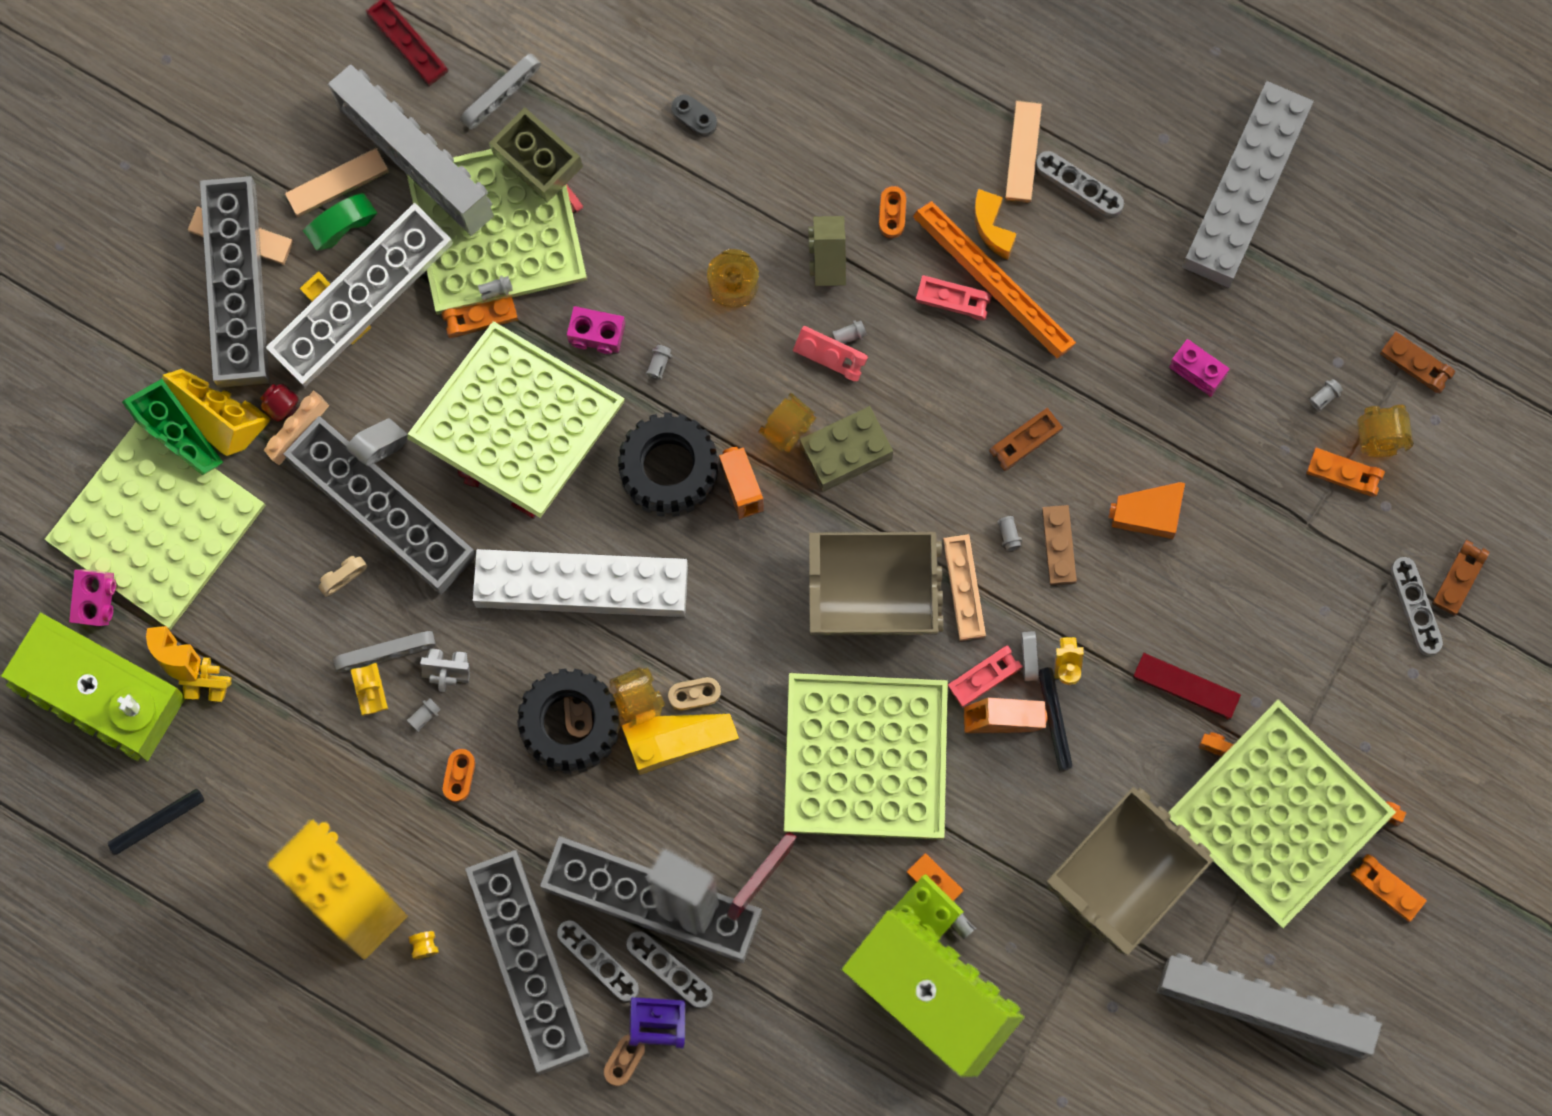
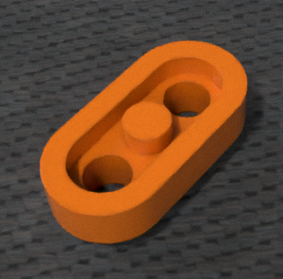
(892, 213)
(459, 776)

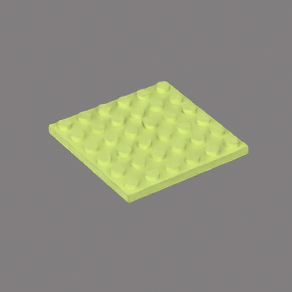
(524, 240)
(516, 419)
(155, 525)
(866, 756)
(1281, 813)

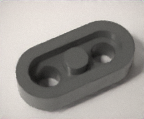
(693, 114)

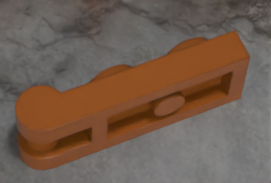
(1417, 362)
(1026, 438)
(1460, 578)

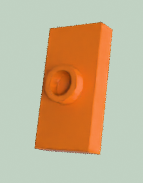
(927, 866)

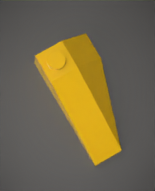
(219, 418)
(677, 738)

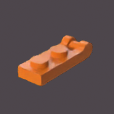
(479, 316)
(1345, 472)
(1389, 888)

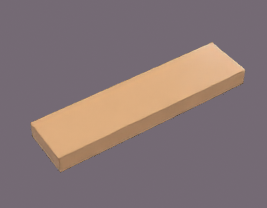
(1023, 151)
(337, 182)
(272, 246)
(964, 587)

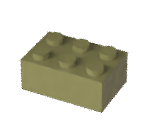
(536, 154)
(846, 449)

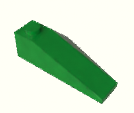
(166, 419)

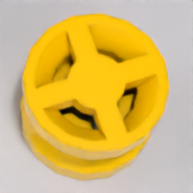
(423, 945)

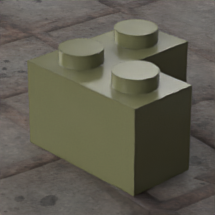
(829, 250)

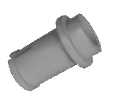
(495, 288)
(850, 332)
(659, 361)
(1326, 394)
(1009, 533)
(424, 714)
(963, 926)

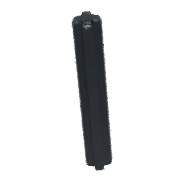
(1055, 719)
(155, 821)

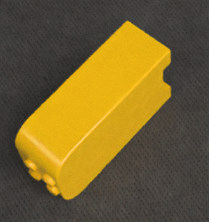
(337, 888)

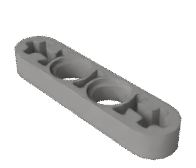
(500, 91)
(1082, 180)
(1420, 605)
(384, 651)
(598, 960)
(668, 971)

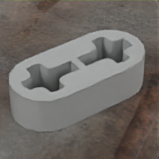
(1029, 656)

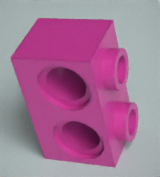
(598, 323)
(1199, 367)
(84, 596)

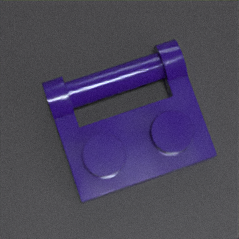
(657, 1014)

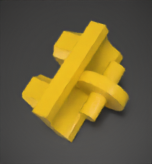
(1068, 661)
(216, 684)
(369, 689)

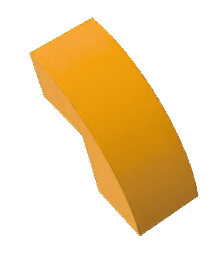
(985, 215)
(177, 661)

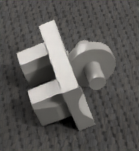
(445, 671)

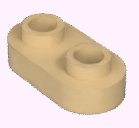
(334, 581)
(694, 691)

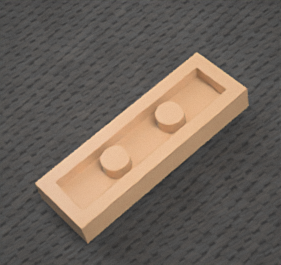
(295, 425)

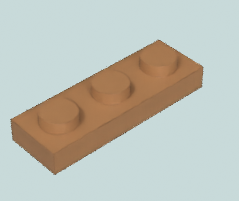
(1059, 545)

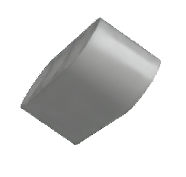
(377, 442)

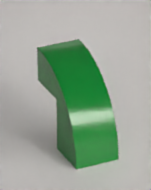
(335, 222)

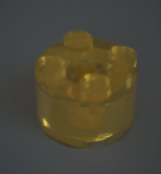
(720, 271)
(787, 422)
(1385, 431)
(636, 696)

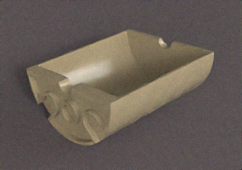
(875, 583)
(1129, 872)

